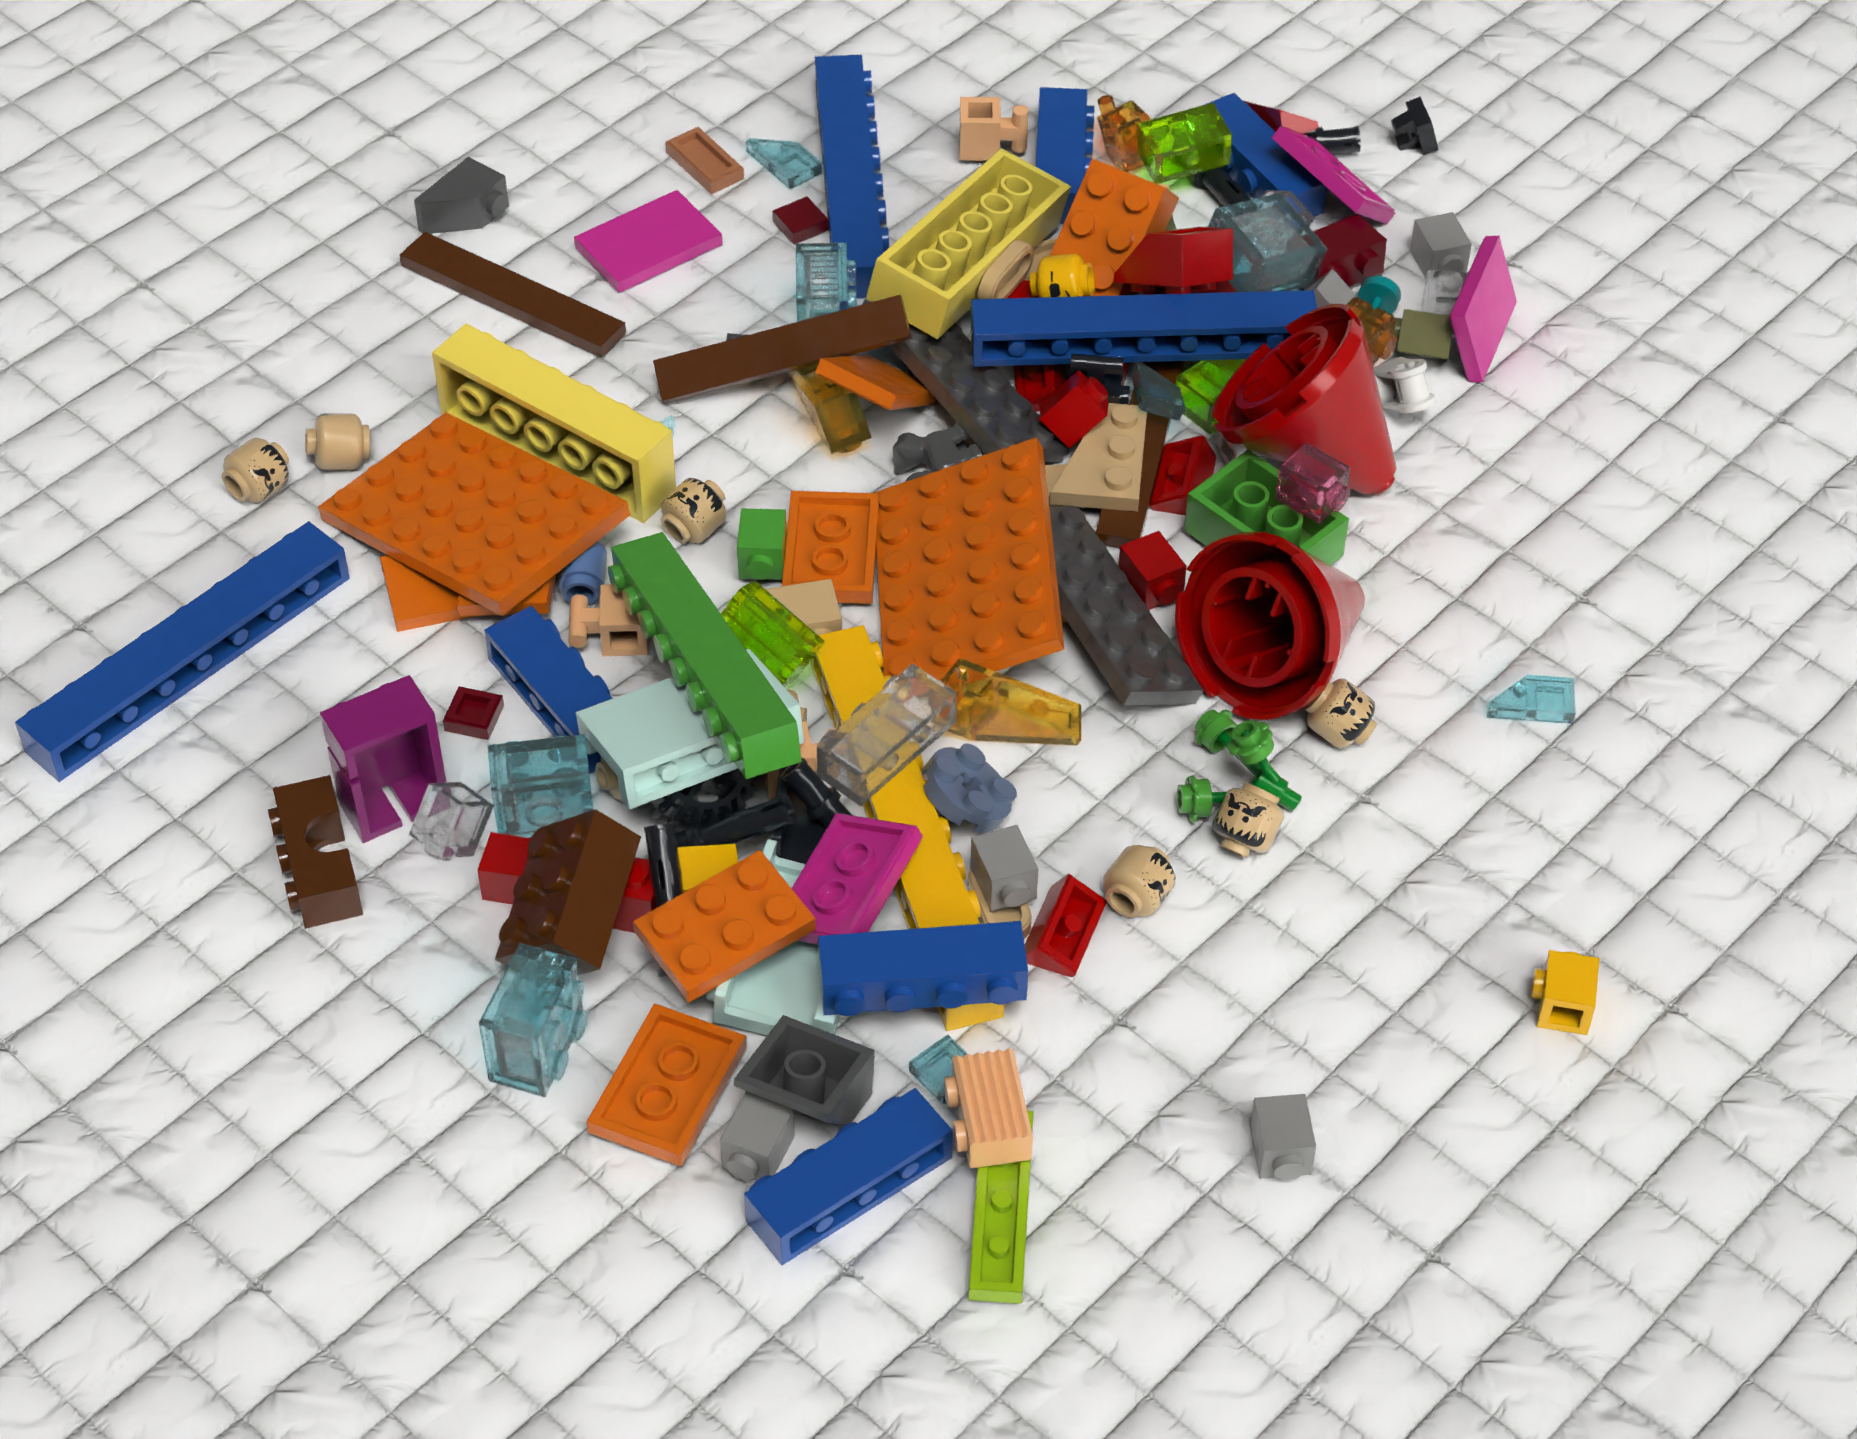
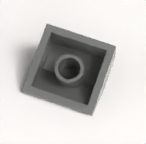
(810, 1072)

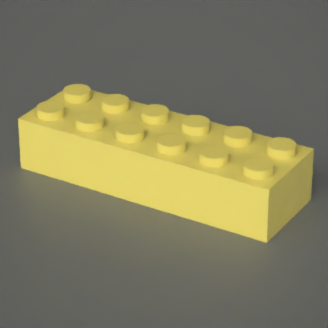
(951, 247)
(555, 418)

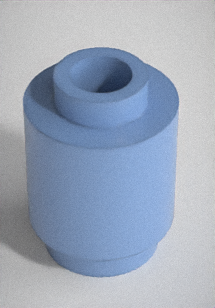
(585, 574)

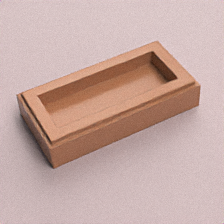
(704, 160)

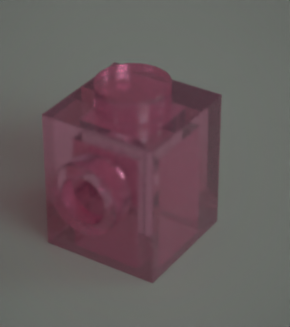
(1313, 483)

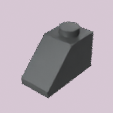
(462, 199)

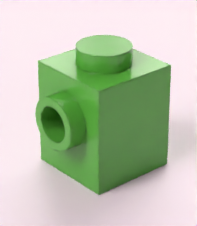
(761, 543)

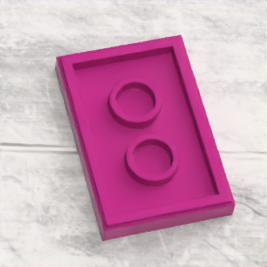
(1334, 175)
(648, 241)
(1483, 309)
(854, 873)

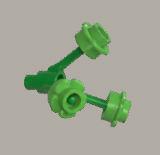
(1250, 745)

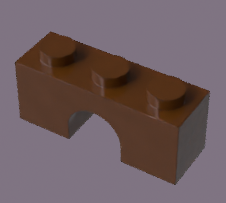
(322, 881)

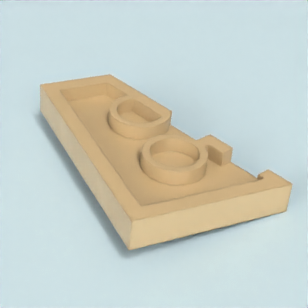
(1106, 463)

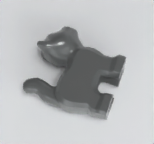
(935, 450)

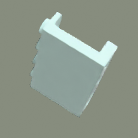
(658, 739)
(777, 985)

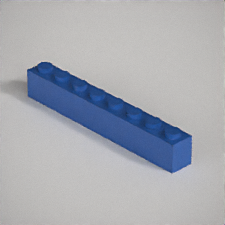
(851, 162)
(1132, 326)
(182, 651)

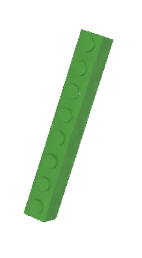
(705, 656)

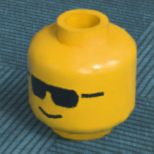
(1063, 277)

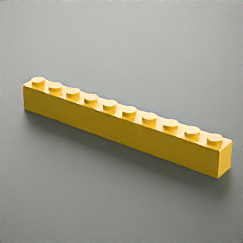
(933, 881)

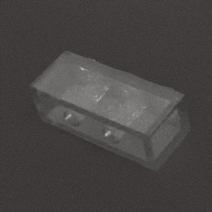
(885, 734)

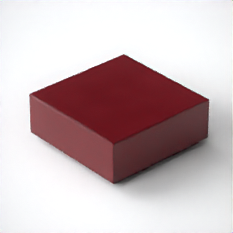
(800, 220)
(473, 713)

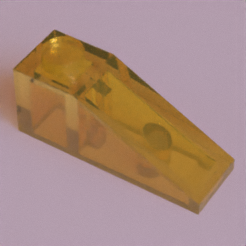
(832, 410)
(1009, 710)

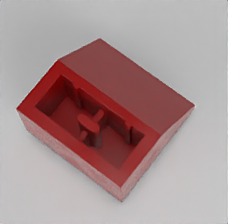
(1179, 260)

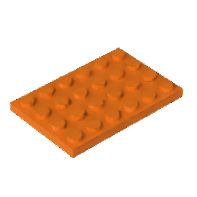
(474, 512)
(969, 565)

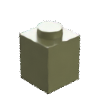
(1423, 334)

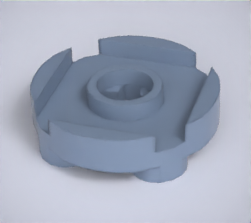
(968, 788)

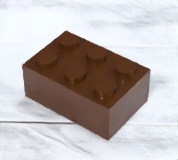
(571, 889)

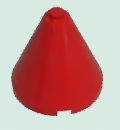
(1314, 392)
(1264, 623)

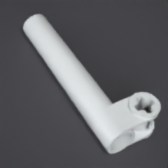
(1400, 387)

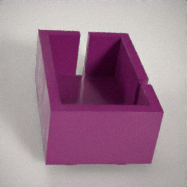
(381, 742)

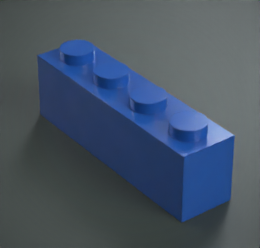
(1064, 138)
(1260, 162)
(545, 672)
(922, 968)
(847, 1175)

